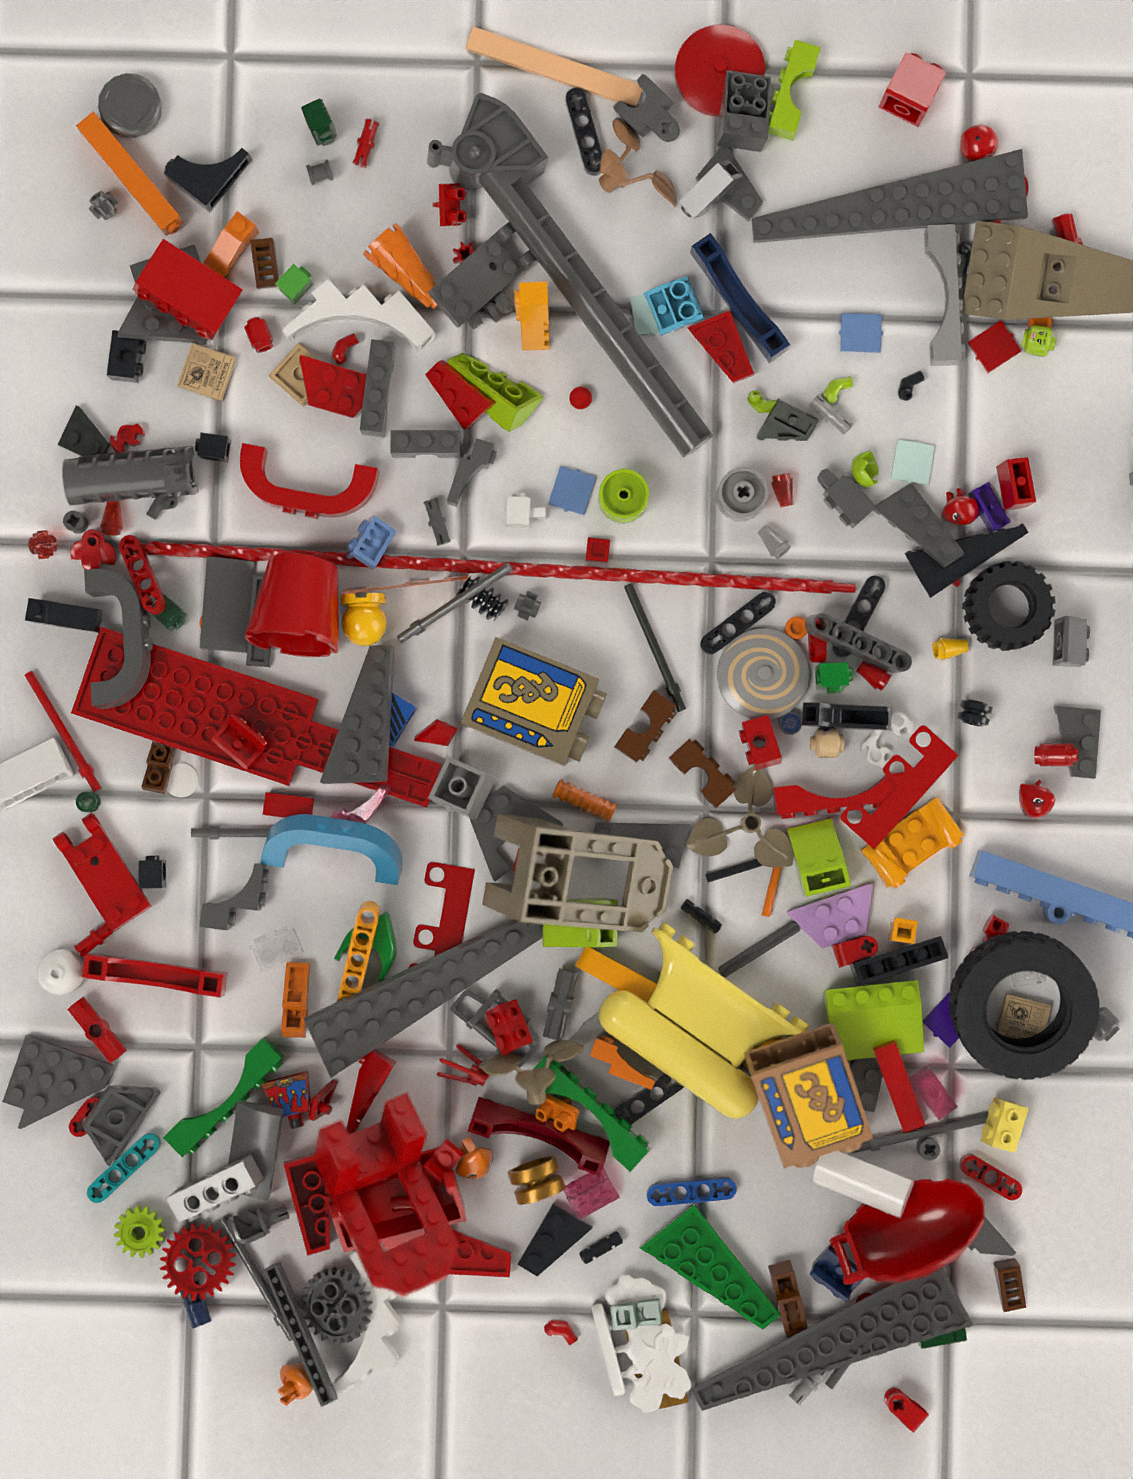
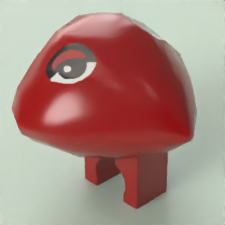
(960, 509)
(1035, 800)

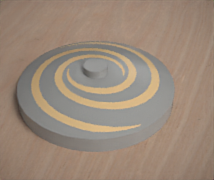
(762, 673)

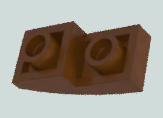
(159, 768)

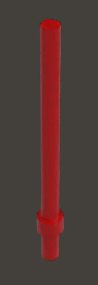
(85, 770)

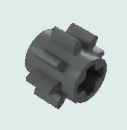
(103, 205)
(527, 605)

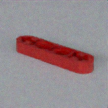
(140, 575)

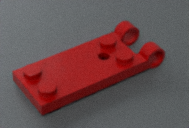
(108, 882)

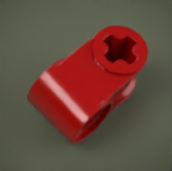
(851, 952)
(907, 1410)

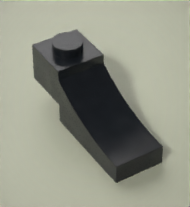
(63, 615)

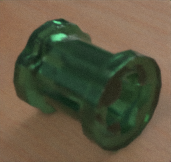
(82, 797)

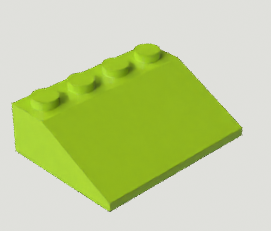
(876, 1016)

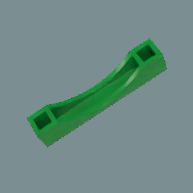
(190, 1130)
(625, 1144)

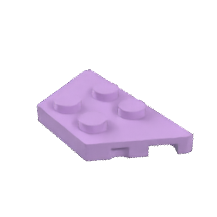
(835, 917)

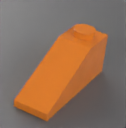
(231, 244)

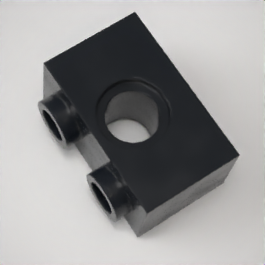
(130, 370)

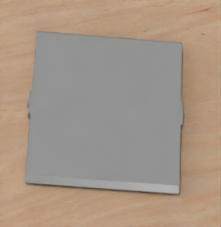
(595, 1072)

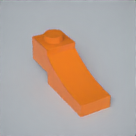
(295, 1000)
(606, 1051)

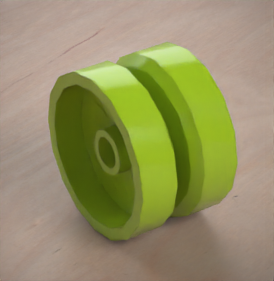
(620, 509)

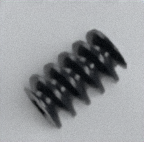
(484, 599)

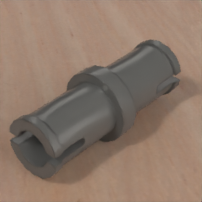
(437, 521)

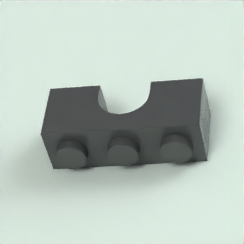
(425, 442)

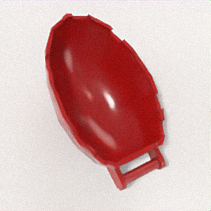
(930, 1234)

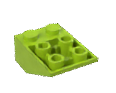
(818, 857)
(580, 936)

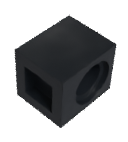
(213, 447)
(152, 872)

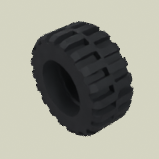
(1036, 593)

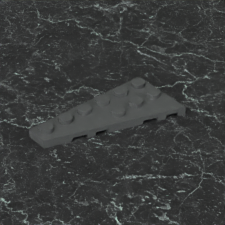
(364, 734)

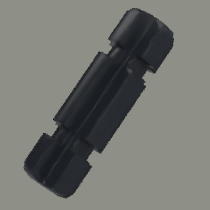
(701, 916)
(601, 1247)

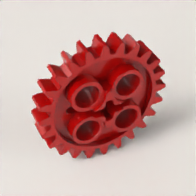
(184, 1280)

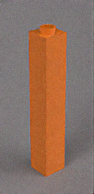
(130, 174)

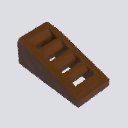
(260, 244)
(1007, 1270)

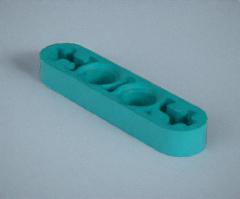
(124, 1168)

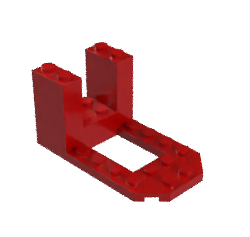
(370, 1156)

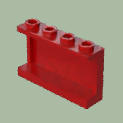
(186, 289)

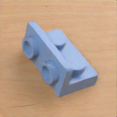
(371, 541)

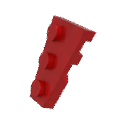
(724, 345)

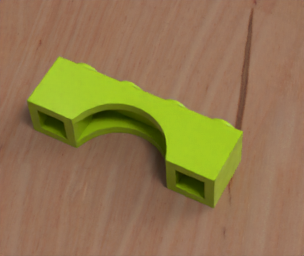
(801, 64)

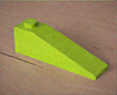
(513, 400)

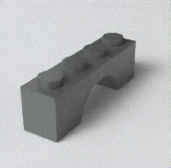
(377, 387)

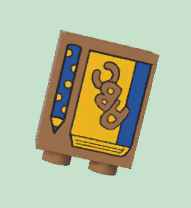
(809, 1096)

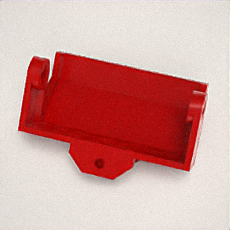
(402, 1225)

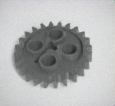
(351, 1319)

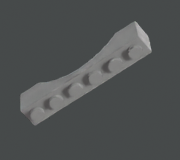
(942, 251)

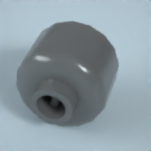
(1107, 1025)

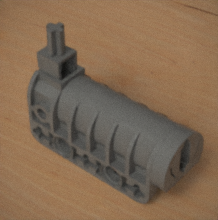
(129, 475)

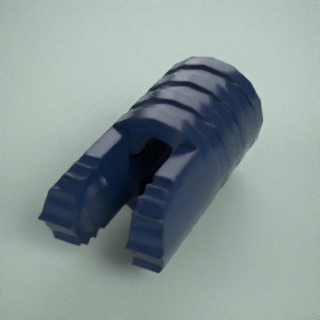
(196, 1311)

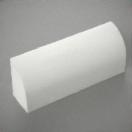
(32, 772)
(863, 1182)

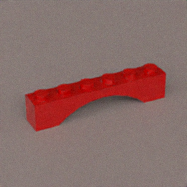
(795, 799)
(155, 974)

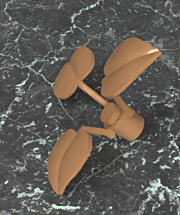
(617, 175)

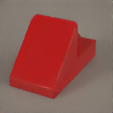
(442, 1161)

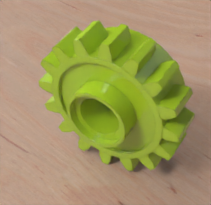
(128, 1236)

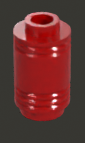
(1056, 754)

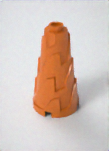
(402, 264)

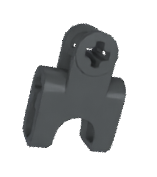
(651, 114)

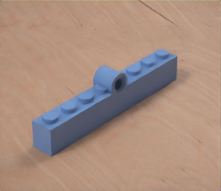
(1053, 893)

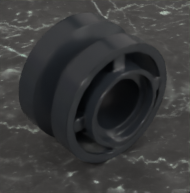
(974, 712)

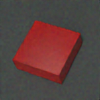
(597, 550)

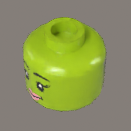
(1038, 340)

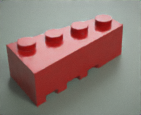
(310, 1202)

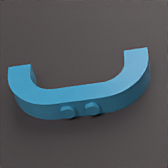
(334, 834)

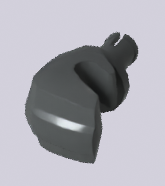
(262, 1221)

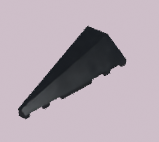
(976, 551)

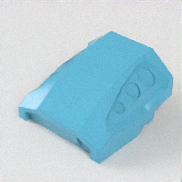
(674, 305)

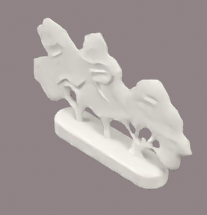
(649, 1348)

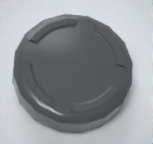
(129, 105)

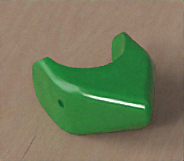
(383, 943)

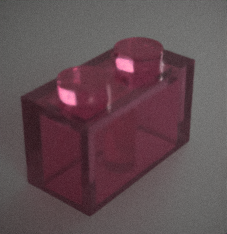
(932, 1093)

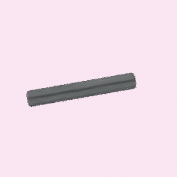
(758, 949)

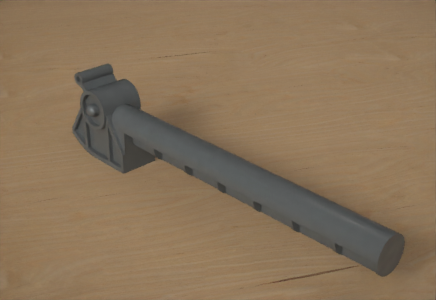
(503, 158)

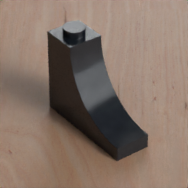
(206, 182)

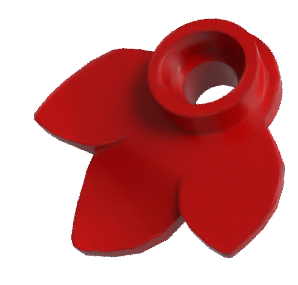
(93, 555)

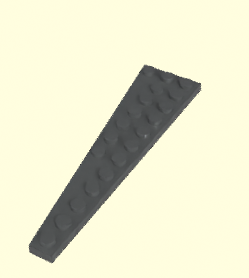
(954, 195)
(378, 1013)
(870, 1327)

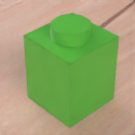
(294, 283)

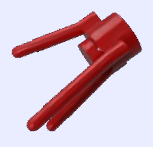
(475, 1075)

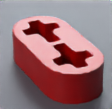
(817, 647)
(80, 1115)

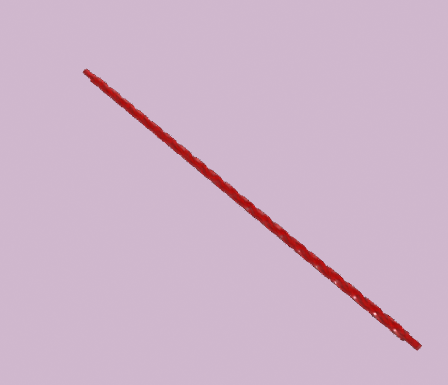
(518, 568)

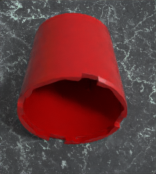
(297, 607)

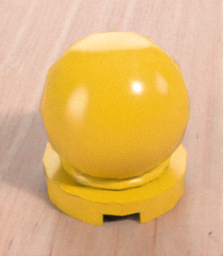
(363, 620)

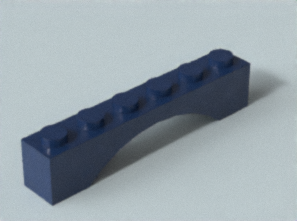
(723, 277)

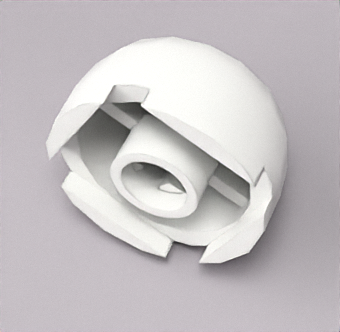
(60, 972)

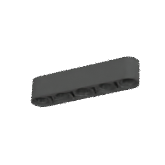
(868, 643)

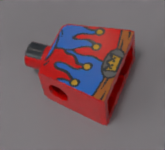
(292, 1095)

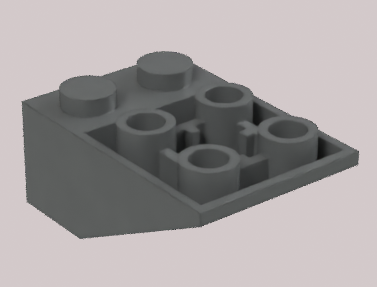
(744, 111)

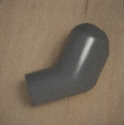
(161, 503)

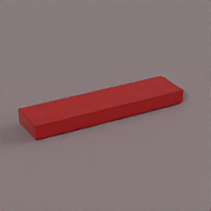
(899, 1086)

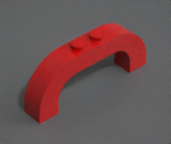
(313, 505)

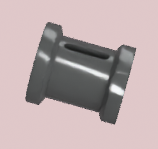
(319, 172)
(70, 517)
(933, 1145)

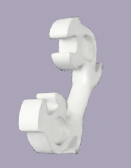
(875, 755)

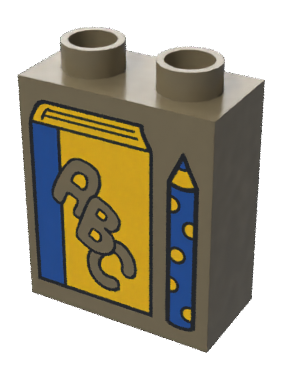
(533, 703)

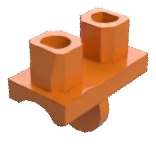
(560, 1111)

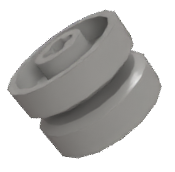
(746, 481)

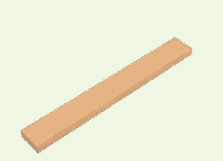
(553, 67)

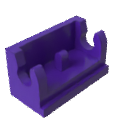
(990, 508)

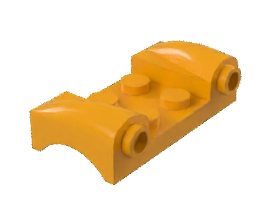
(913, 842)

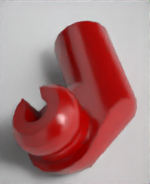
(341, 347)
(562, 1328)

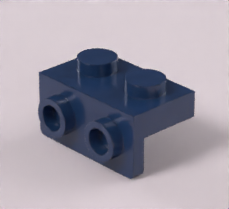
(828, 1272)

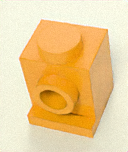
(903, 930)

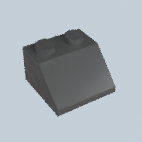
(1070, 642)

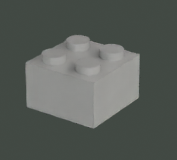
(461, 788)

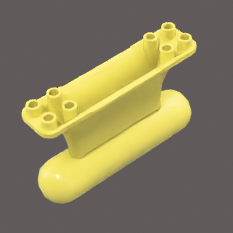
(697, 1027)

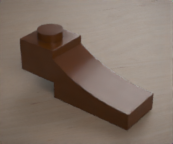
(788, 1297)

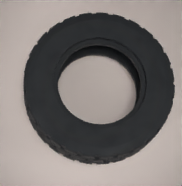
(1060, 1041)

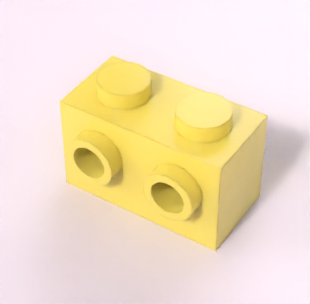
(1004, 1124)

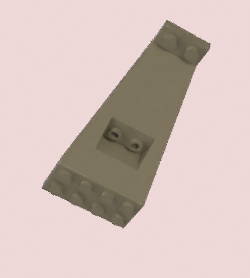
(1015, 272)

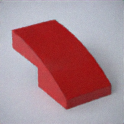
(286, 805)

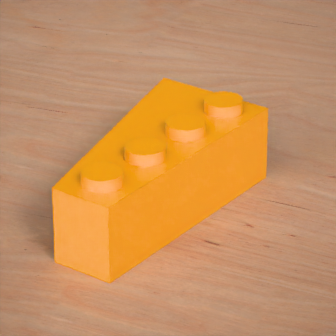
(532, 311)

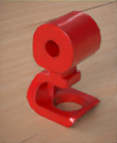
(993, 927)

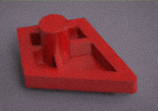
(437, 733)
(321, 1101)

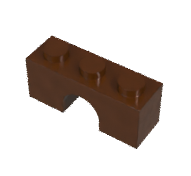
(658, 710)
(718, 786)

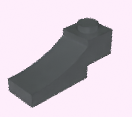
(481, 457)

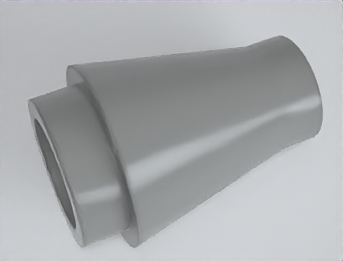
(774, 542)

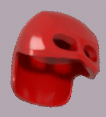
(978, 149)

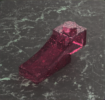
(367, 809)

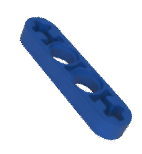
(691, 1195)

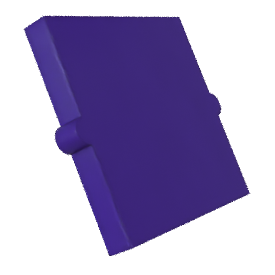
(940, 1022)

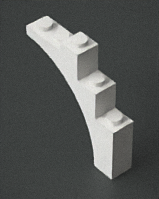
(362, 306)
(375, 1349)

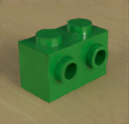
(833, 676)

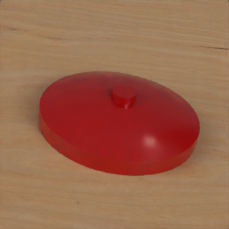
(704, 63)

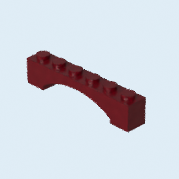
(495, 1118)

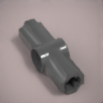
(560, 1004)

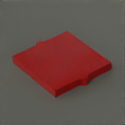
(994, 346)

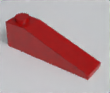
(370, 1079)

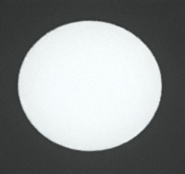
(182, 780)

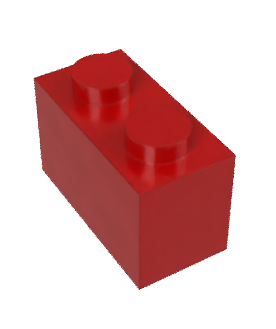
(1016, 483)

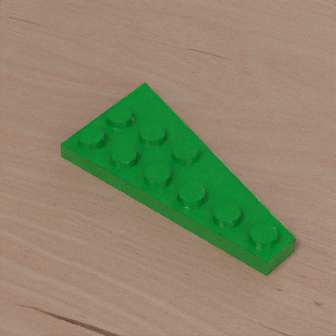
(703, 1258)

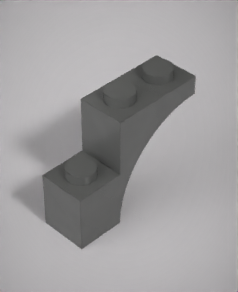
(251, 897)

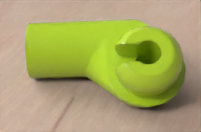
(834, 388)
(758, 403)

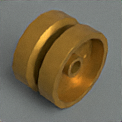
(536, 1180)

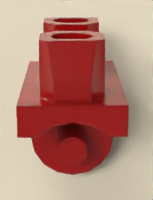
(449, 204)

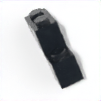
(846, 716)

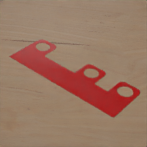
(909, 789)
(458, 887)

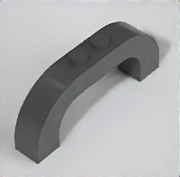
(135, 635)

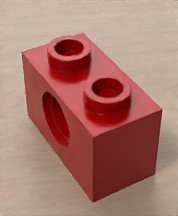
(760, 729)

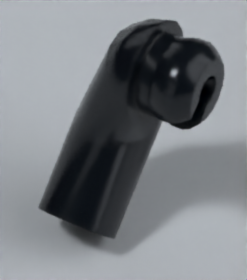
(965, 249)
(907, 383)

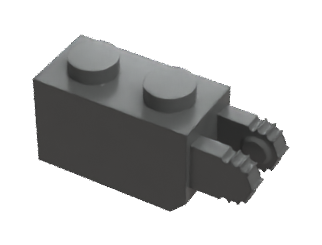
(845, 498)

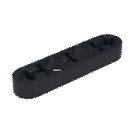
(585, 131)
(856, 615)
(738, 624)
(649, 1103)

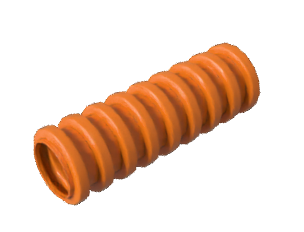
(584, 800)

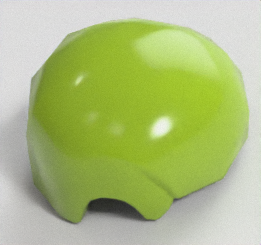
(864, 469)

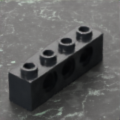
(899, 961)

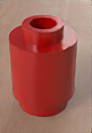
(259, 334)

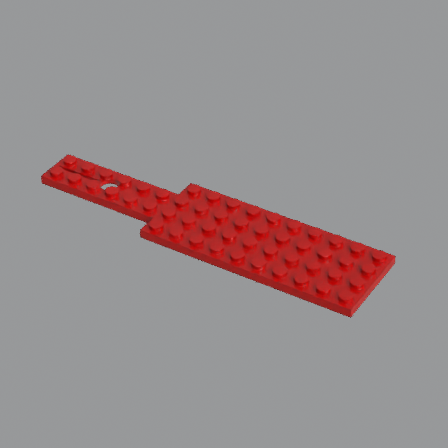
(193, 699)

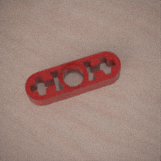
(1008, 1179)

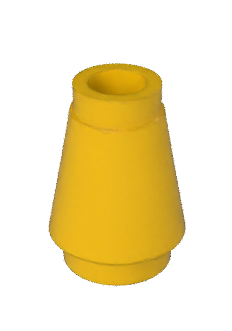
(947, 648)

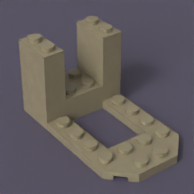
(545, 873)

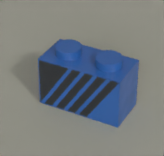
(400, 716)

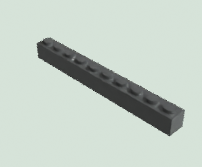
(300, 1334)

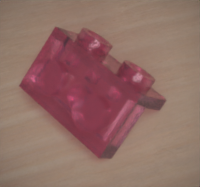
(590, 1193)

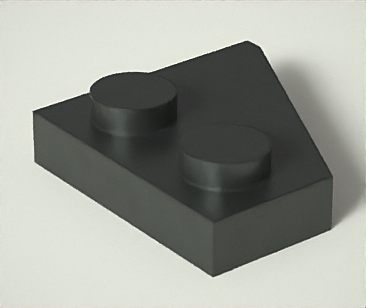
(787, 423)
(82, 435)

